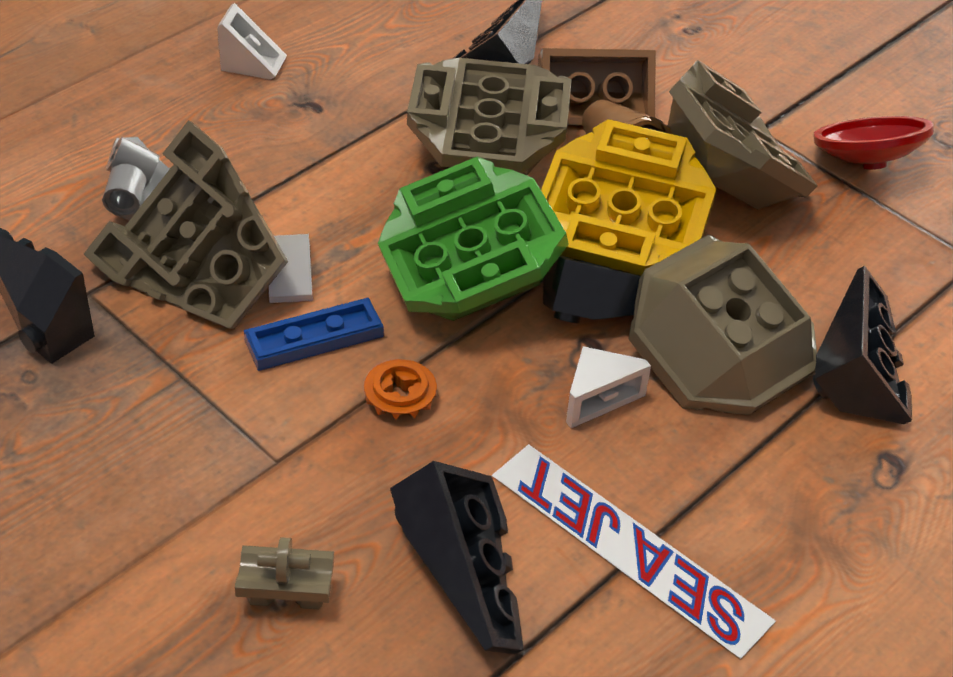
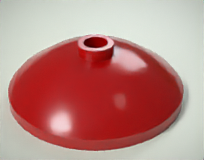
(874, 139)

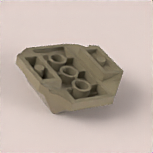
(488, 111)
(734, 140)
(721, 328)

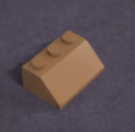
(604, 74)

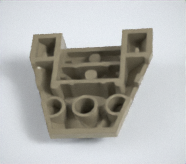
(194, 237)

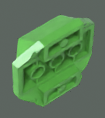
(469, 239)

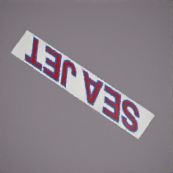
(636, 551)

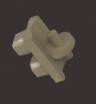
(285, 575)

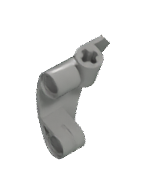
(132, 176)

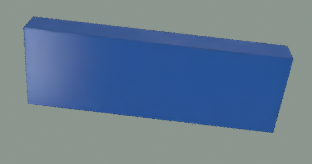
(313, 333)

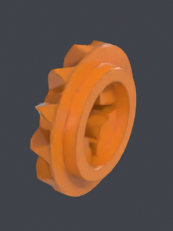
(409, 377)

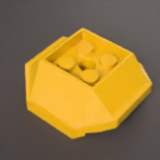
(628, 196)

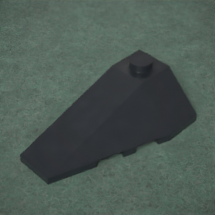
(860, 358)

